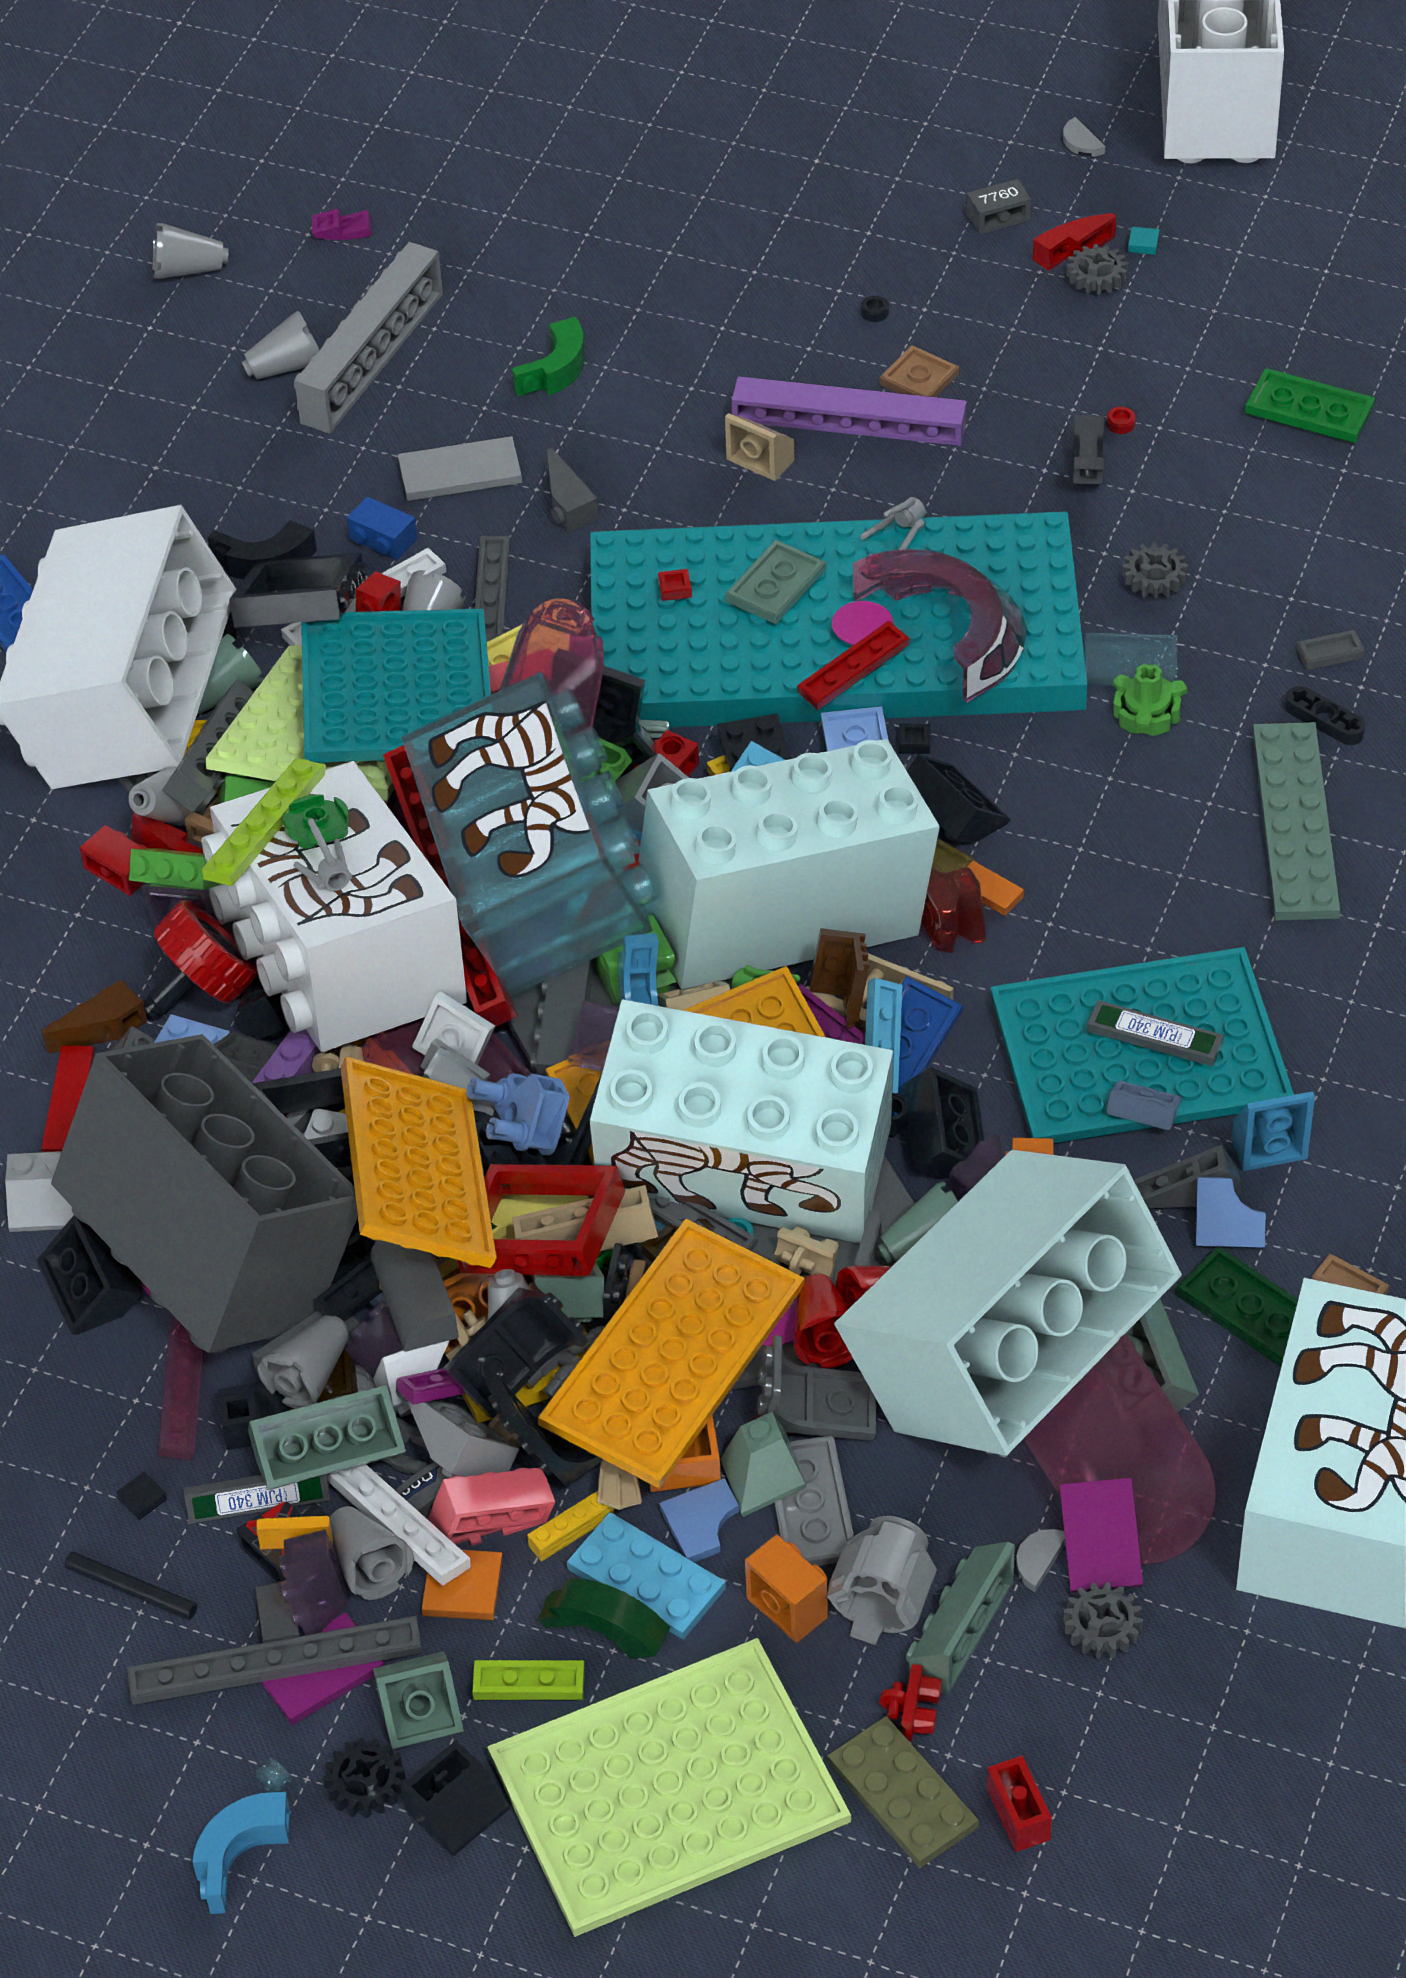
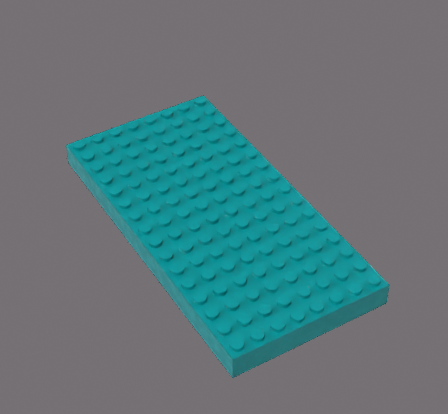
(724, 664)

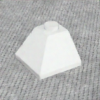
(406, 1364)

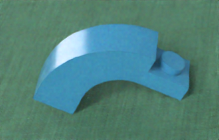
(638, 969)
(236, 1828)

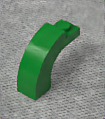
(559, 367)

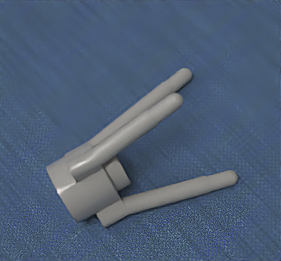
(906, 515)
(331, 871)

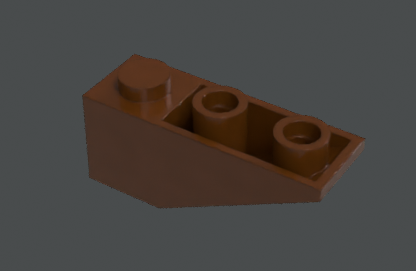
(97, 1020)

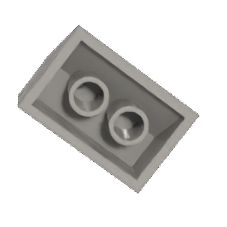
(30, 1196)

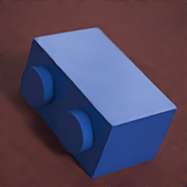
(382, 528)

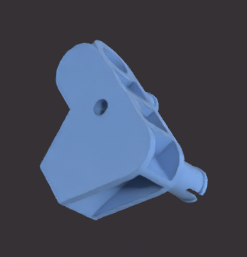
(528, 1107)

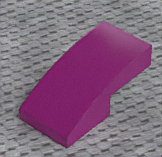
(333, 226)

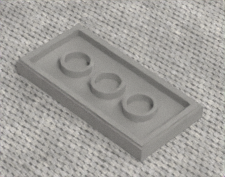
(459, 468)
(818, 1515)

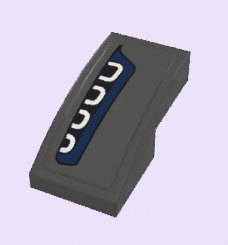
(423, 1488)

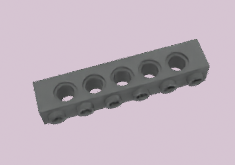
(191, 780)

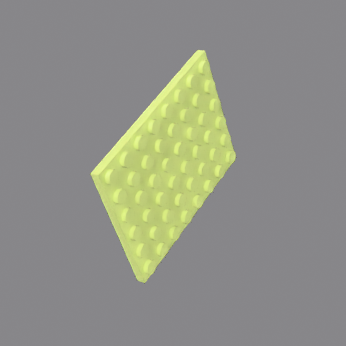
(271, 731)
(667, 1786)

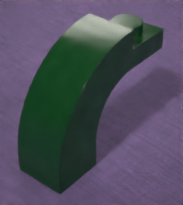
(608, 1611)

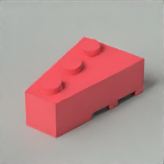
(491, 1503)

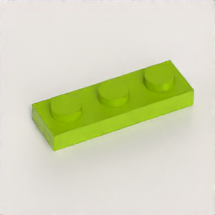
(528, 1680)

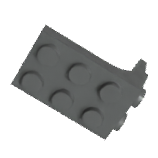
(815, 1398)

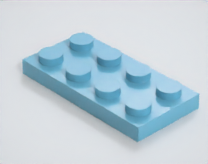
(649, 1572)

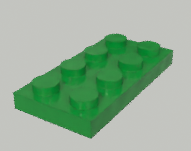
(1310, 405)

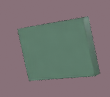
(775, 581)

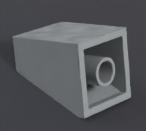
(634, 785)

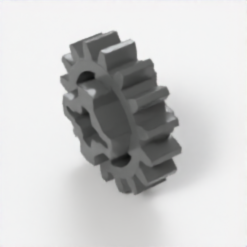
(1097, 269)
(1154, 570)
(1104, 1623)

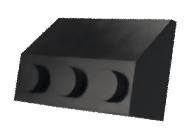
(955, 801)
(941, 1121)
(87, 1278)

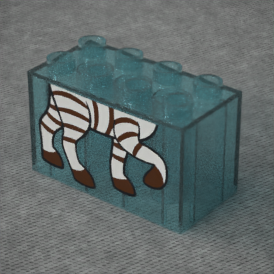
(530, 832)

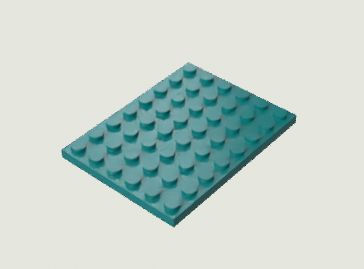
(387, 676)
(1069, 1072)

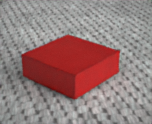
(674, 584)

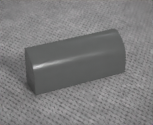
(414, 1295)

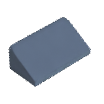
(1143, 1105)

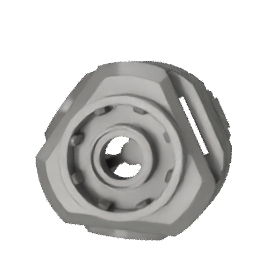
(883, 1578)

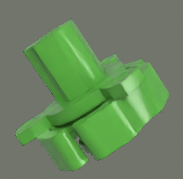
(1147, 698)

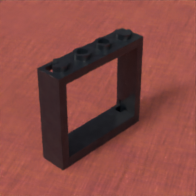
(257, 605)
(311, 1092)

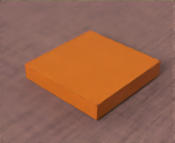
(469, 1594)

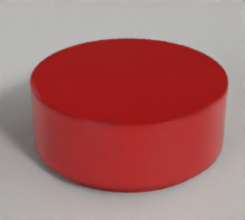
(1121, 420)

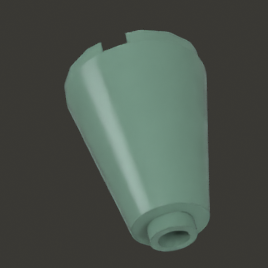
(227, 667)
(915, 1223)

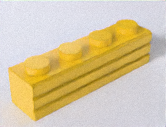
(567, 1527)

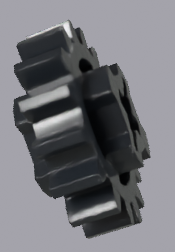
(366, 1792)

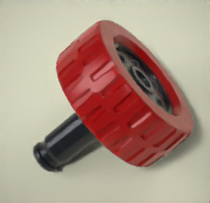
(202, 955)

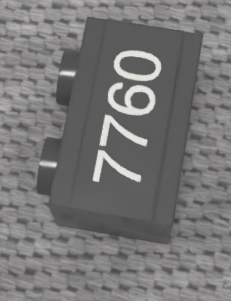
(998, 206)

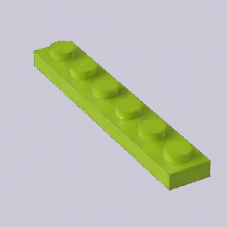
(262, 822)

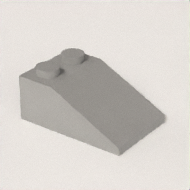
(459, 1442)

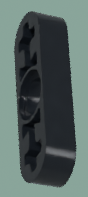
(1343, 726)

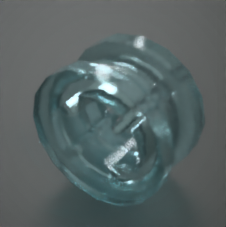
(273, 1775)

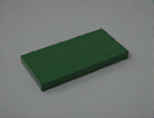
(1241, 1302)

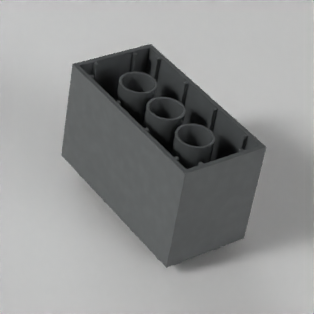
(205, 1191)

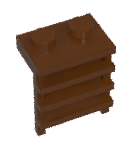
(841, 969)

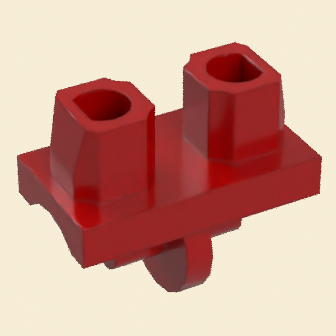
(920, 1688)

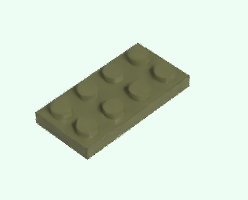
(903, 1792)

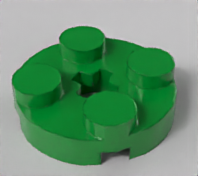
(330, 816)

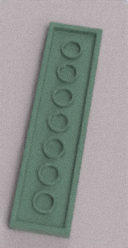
(1295, 822)

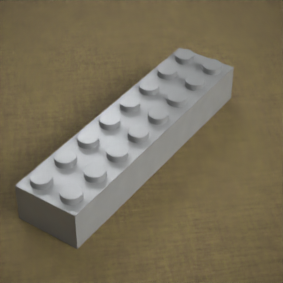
(368, 337)

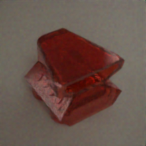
(953, 908)

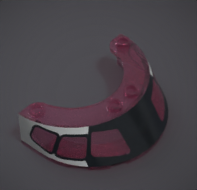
(996, 625)

